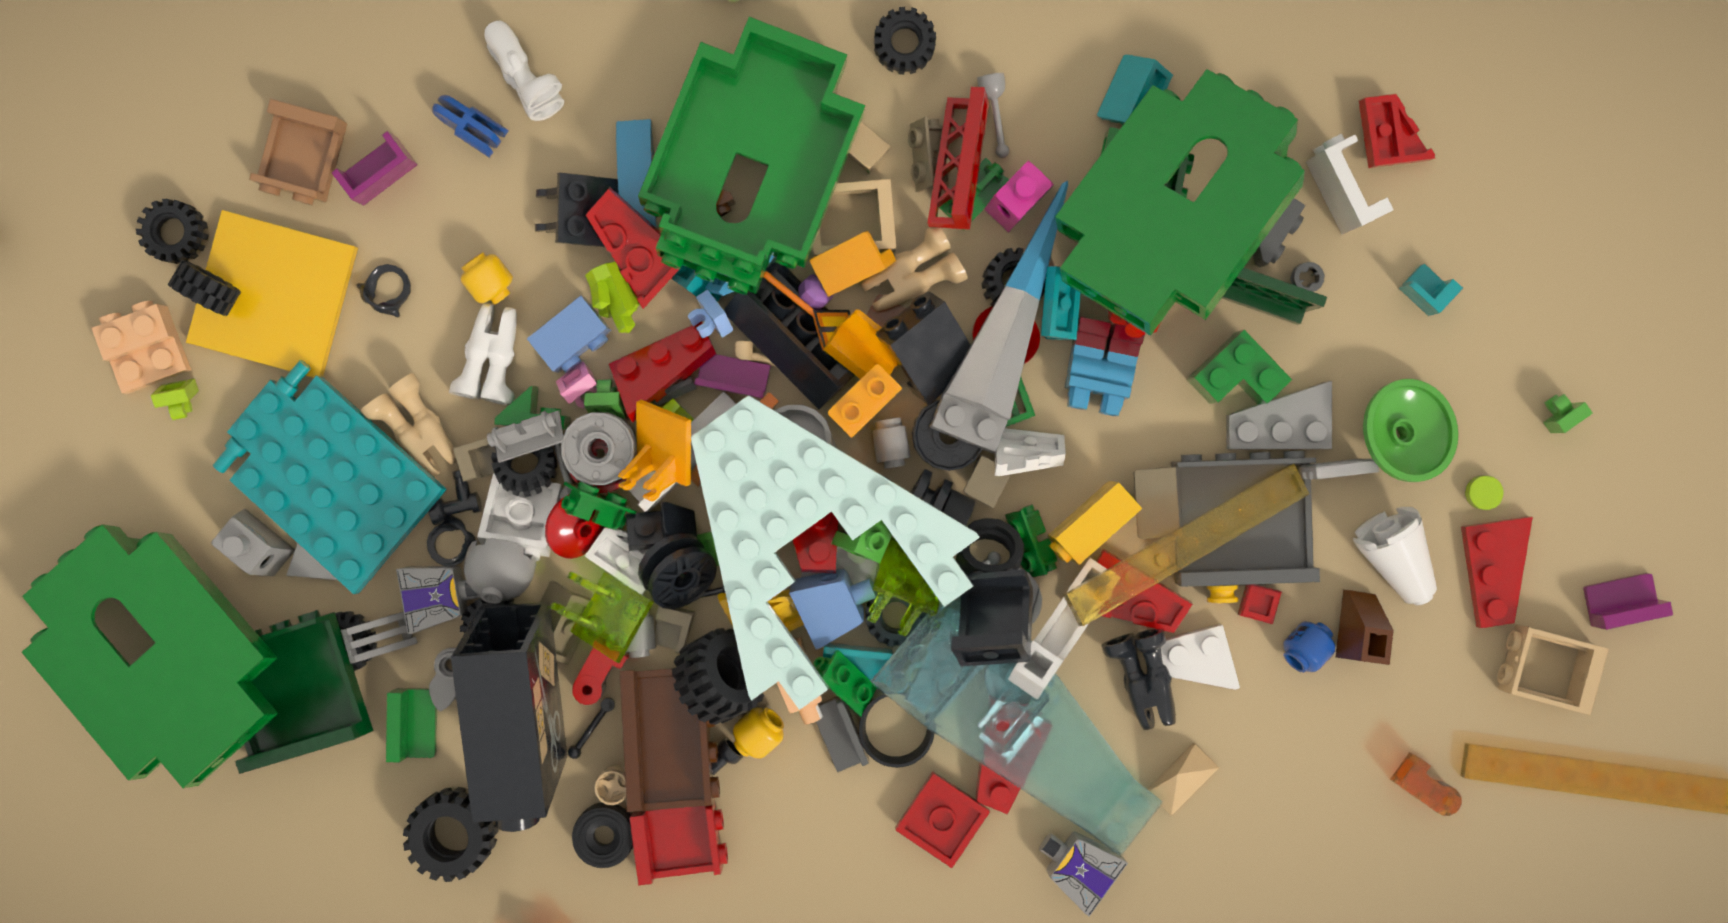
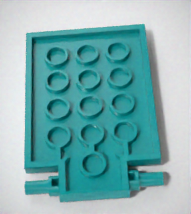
(328, 476)

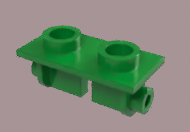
(989, 183)
(585, 498)
(1037, 556)
(846, 681)

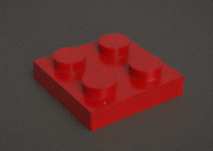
(942, 819)

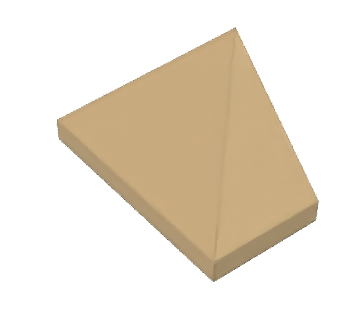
(1183, 778)

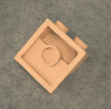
(141, 346)

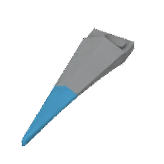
(987, 380)

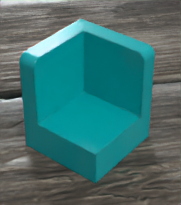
(1429, 290)

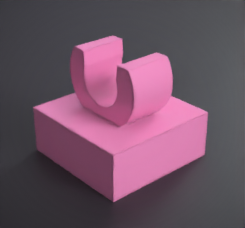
(576, 383)

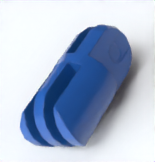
(469, 124)

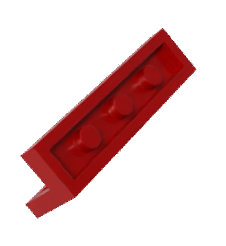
(966, 163)

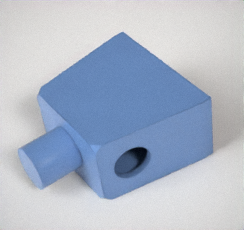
(830, 604)

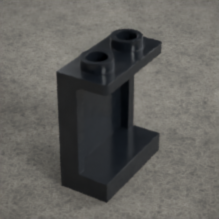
(926, 345)
(995, 619)

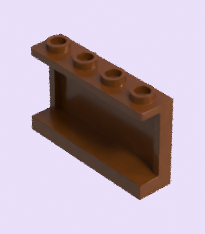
(664, 746)

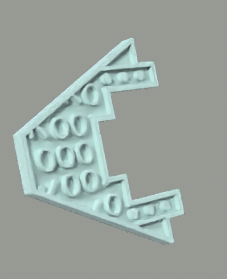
(770, 484)

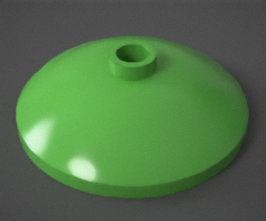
(1425, 429)

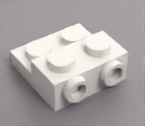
(519, 517)

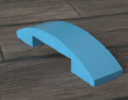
(634, 158)

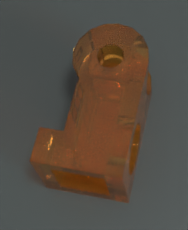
(1433, 793)

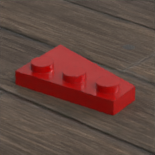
(1496, 567)
(1151, 608)

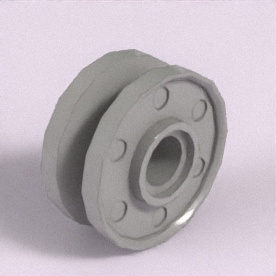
(578, 453)

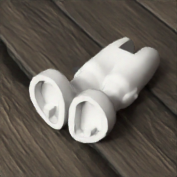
(538, 94)
(491, 345)

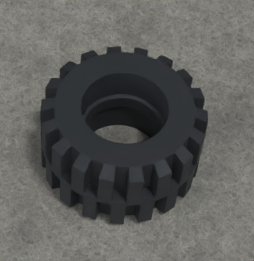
(713, 678)
(427, 849)

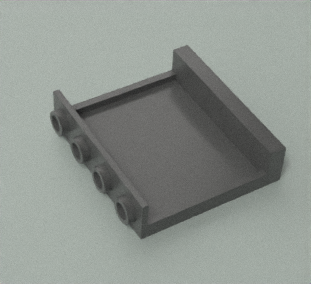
(1267, 553)

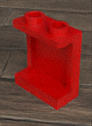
(677, 842)

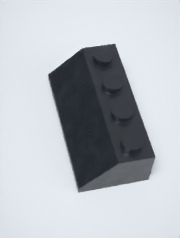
(788, 337)

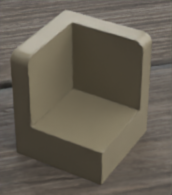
(474, 459)
(984, 484)
(673, 627)

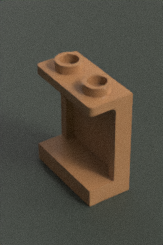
(300, 152)

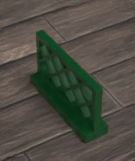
(1273, 296)

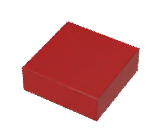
(1259, 603)

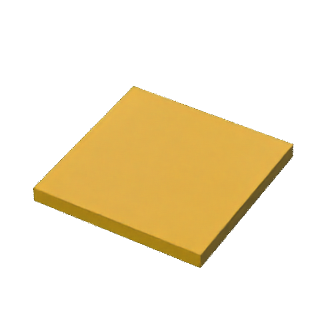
(287, 298)

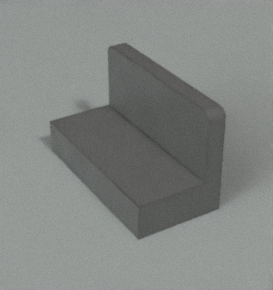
(841, 735)

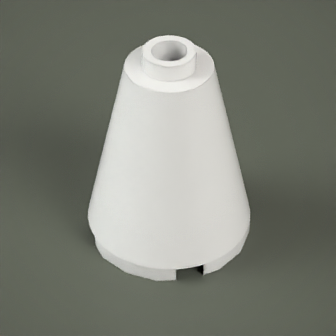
(1399, 553)

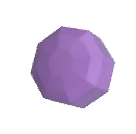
(813, 293)

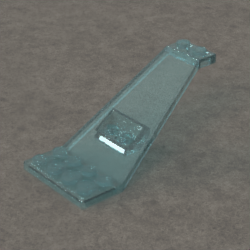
(1049, 741)

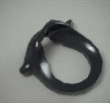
(368, 288)
(452, 523)

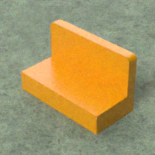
(850, 263)
(858, 347)

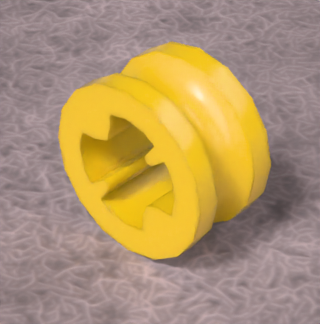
(1222, 594)

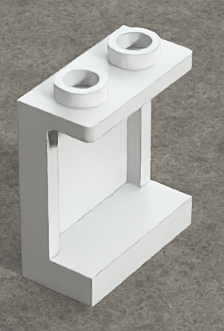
(1340, 187)

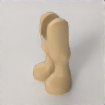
(908, 282)
(412, 438)

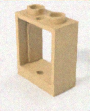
(885, 210)
(1584, 678)

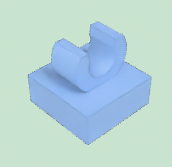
(712, 315)

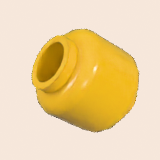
(486, 278)
(758, 732)

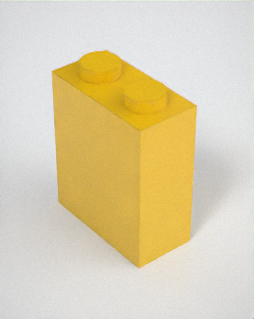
(1093, 523)

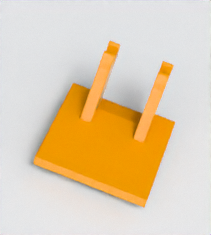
(662, 448)

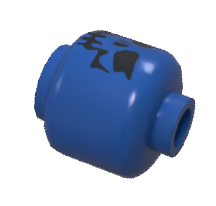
(1309, 647)

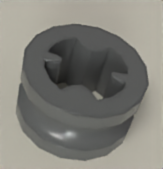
(1302, 268)

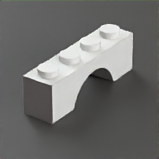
(1053, 641)

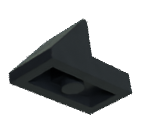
(650, 527)

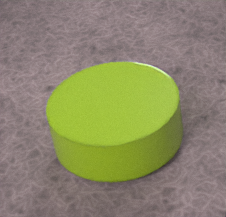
(1484, 492)

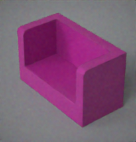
(376, 170)

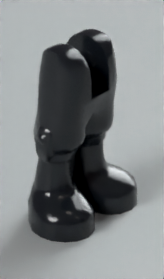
(1145, 689)

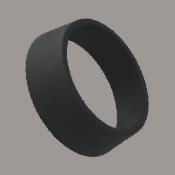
(886, 760)

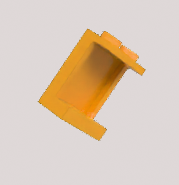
(864, 400)

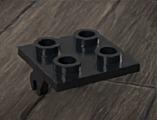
(575, 198)

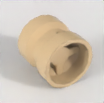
(609, 790)

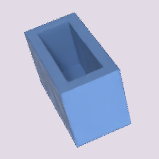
(570, 335)

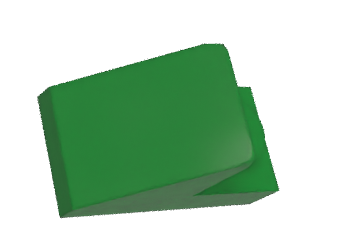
(526, 407)

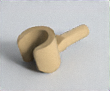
(744, 351)

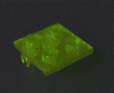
(901, 579)
(610, 616)

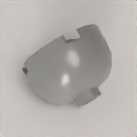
(498, 570)

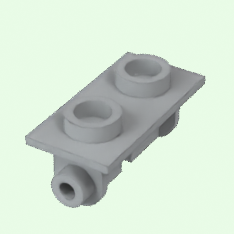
(526, 436)

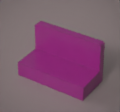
(734, 376)
(1624, 602)

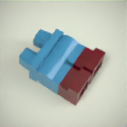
(1098, 375)

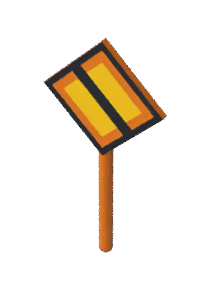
(825, 320)

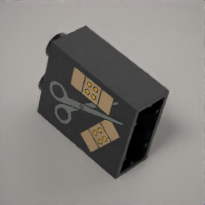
(510, 714)

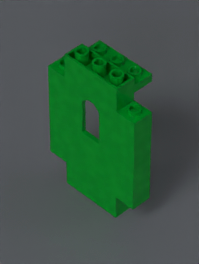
(770, 106)
(1154, 247)
(188, 694)

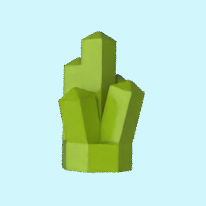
(612, 295)

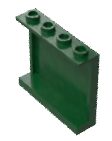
(309, 689)

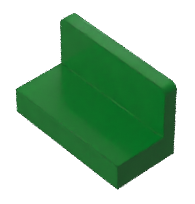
(410, 725)

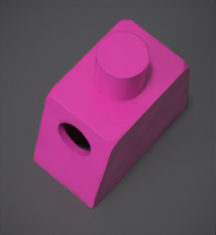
(1018, 196)

